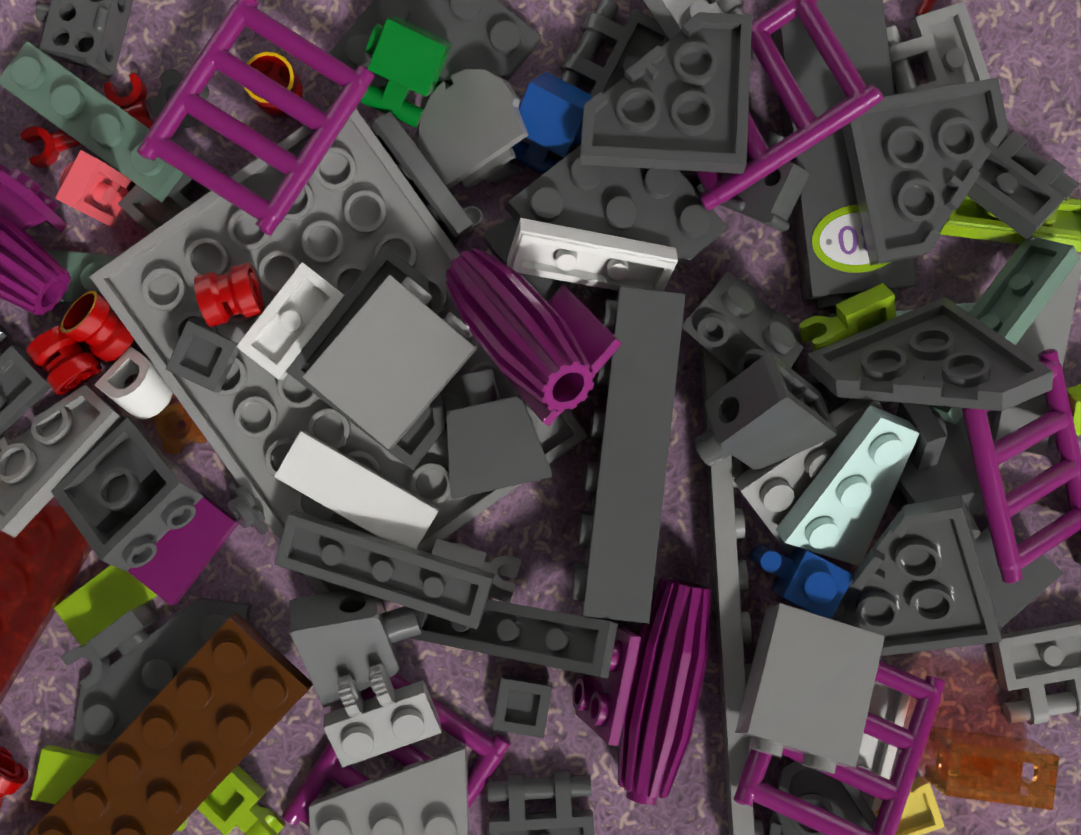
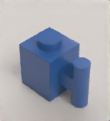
(553, 121)
(805, 579)

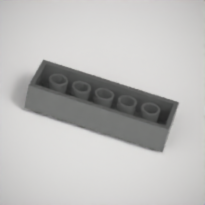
(630, 456)

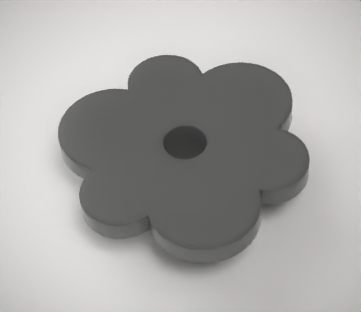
(245, 510)

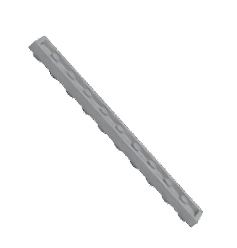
(732, 625)

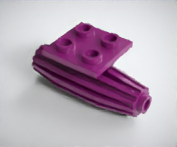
(27, 271)
(538, 345)
(652, 690)

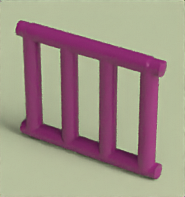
(217, 57)
(809, 127)
(1001, 506)
(329, 766)
(892, 791)

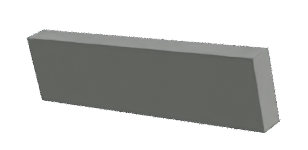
(1047, 331)

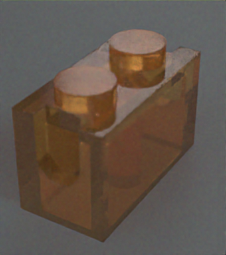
(991, 768)

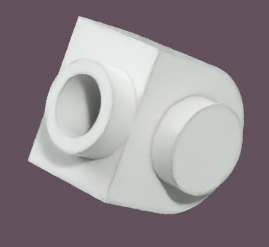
(144, 394)

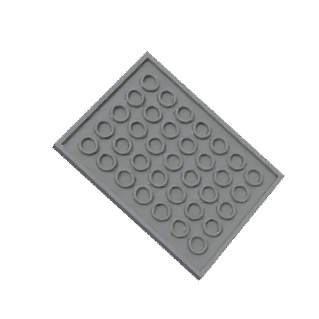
(336, 229)

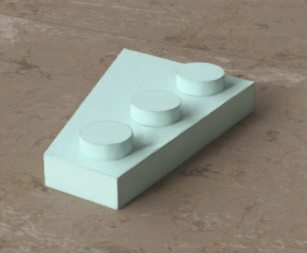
(852, 489)

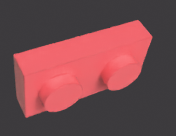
(93, 188)

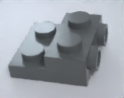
(741, 326)
(127, 497)

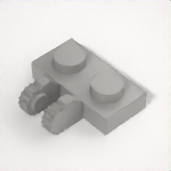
(381, 722)

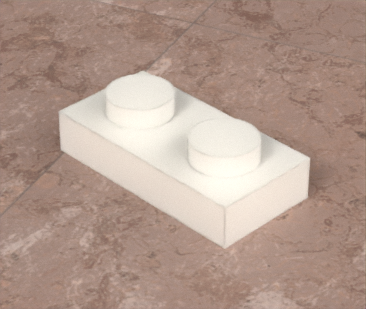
(290, 321)

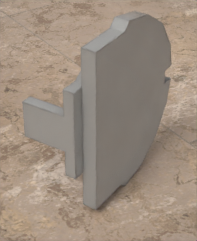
(472, 129)

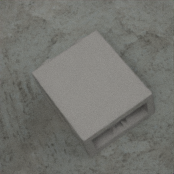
(391, 360)
(810, 688)

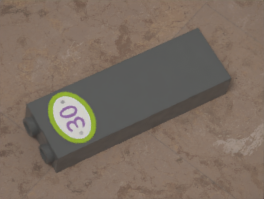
(827, 214)

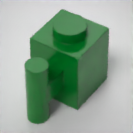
(410, 61)

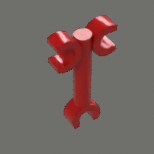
(59, 140)

